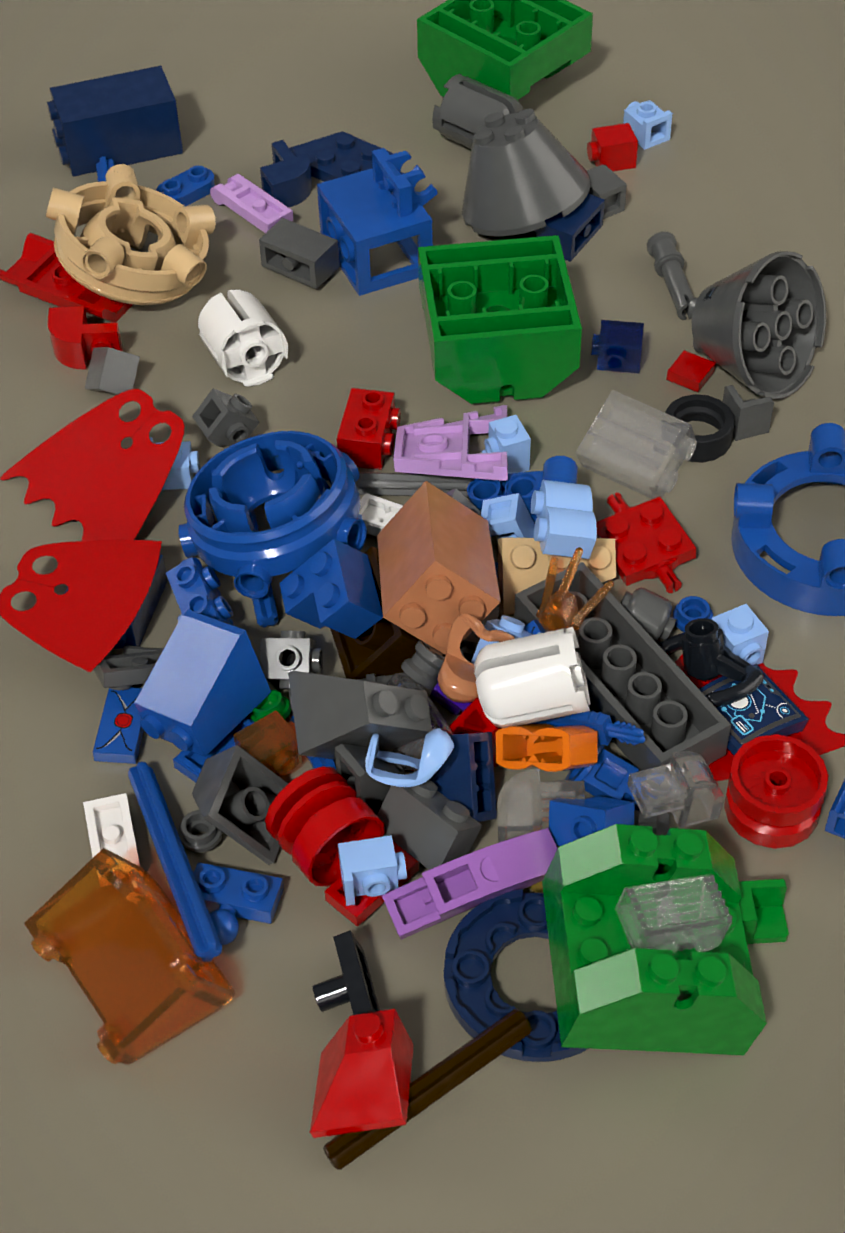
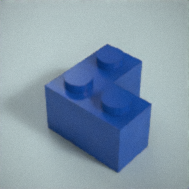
(333, 590)

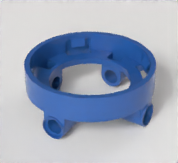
(812, 583)

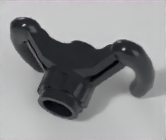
(708, 657)

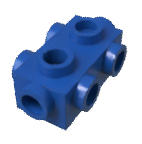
(198, 590)

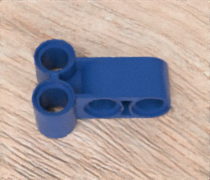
(554, 469)

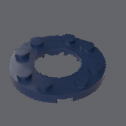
(469, 965)

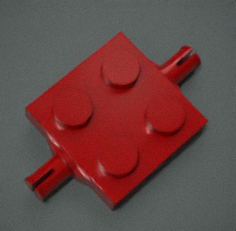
(646, 541)

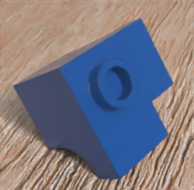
(581, 817)

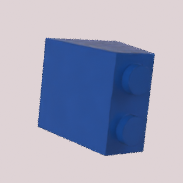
(201, 684)

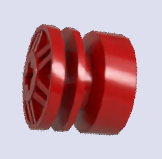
(317, 815)

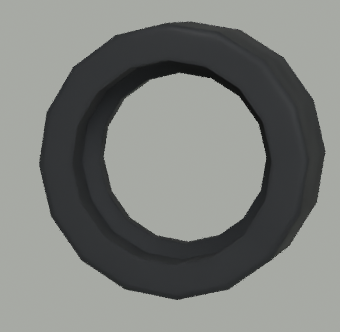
(711, 411)

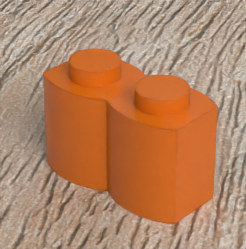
(546, 747)

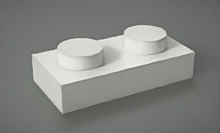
(111, 827)

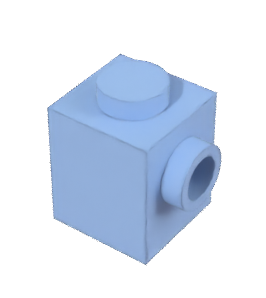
(743, 633)

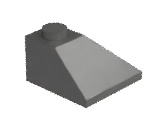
(235, 798)

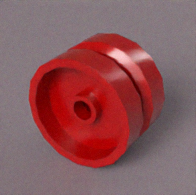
(775, 791)

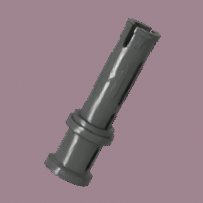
(670, 266)

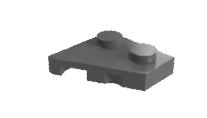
(129, 669)

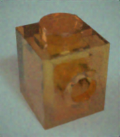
(271, 743)

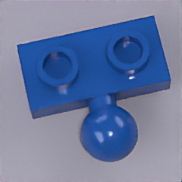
(237, 894)

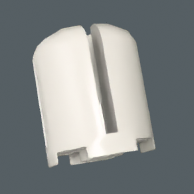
(242, 337)
(531, 679)

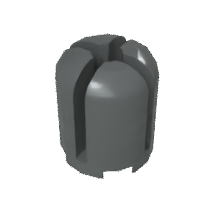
(467, 106)

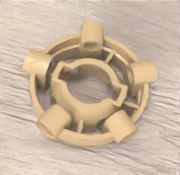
(121, 219)

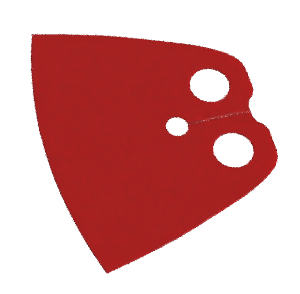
(103, 596)

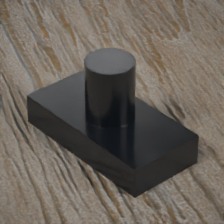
(355, 982)

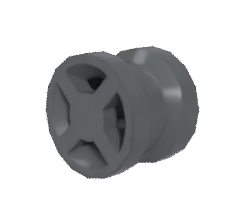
(424, 665)

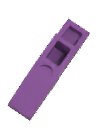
(470, 881)

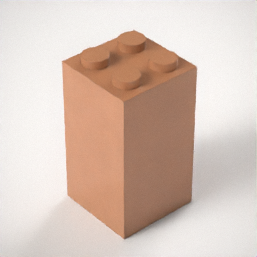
(436, 566)

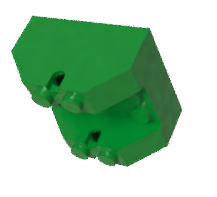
(502, 41)
(500, 317)
(642, 995)

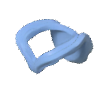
(434, 753)

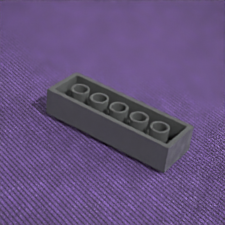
(635, 679)

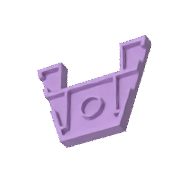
(444, 448)

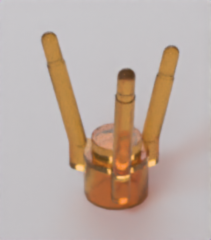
(561, 608)

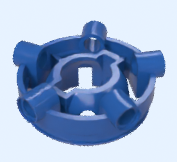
(310, 506)

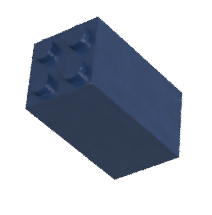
(116, 117)

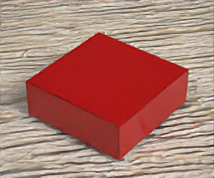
(691, 371)

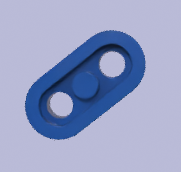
(189, 185)

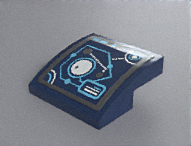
(759, 714)

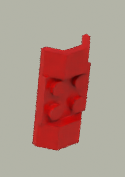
(43, 277)

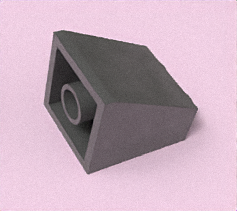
(350, 711)

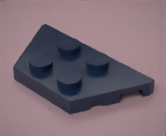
(337, 155)

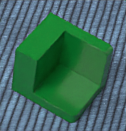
(763, 910)

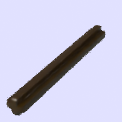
(437, 1083)

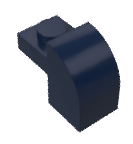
(288, 176)

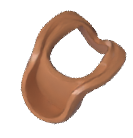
(456, 673)

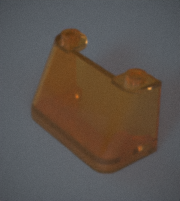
(128, 956)

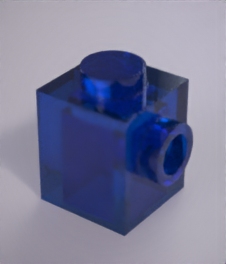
(618, 346)

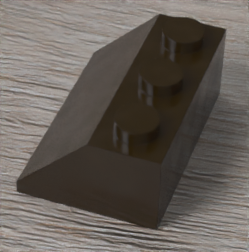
(379, 648)

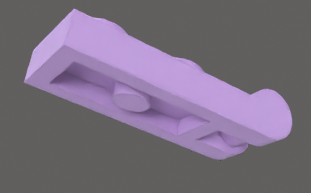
(250, 202)

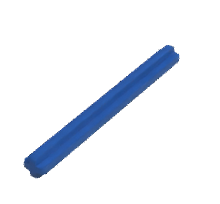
(175, 863)

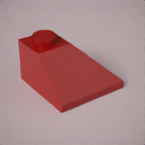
(364, 1076)

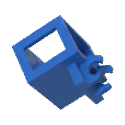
(374, 211)

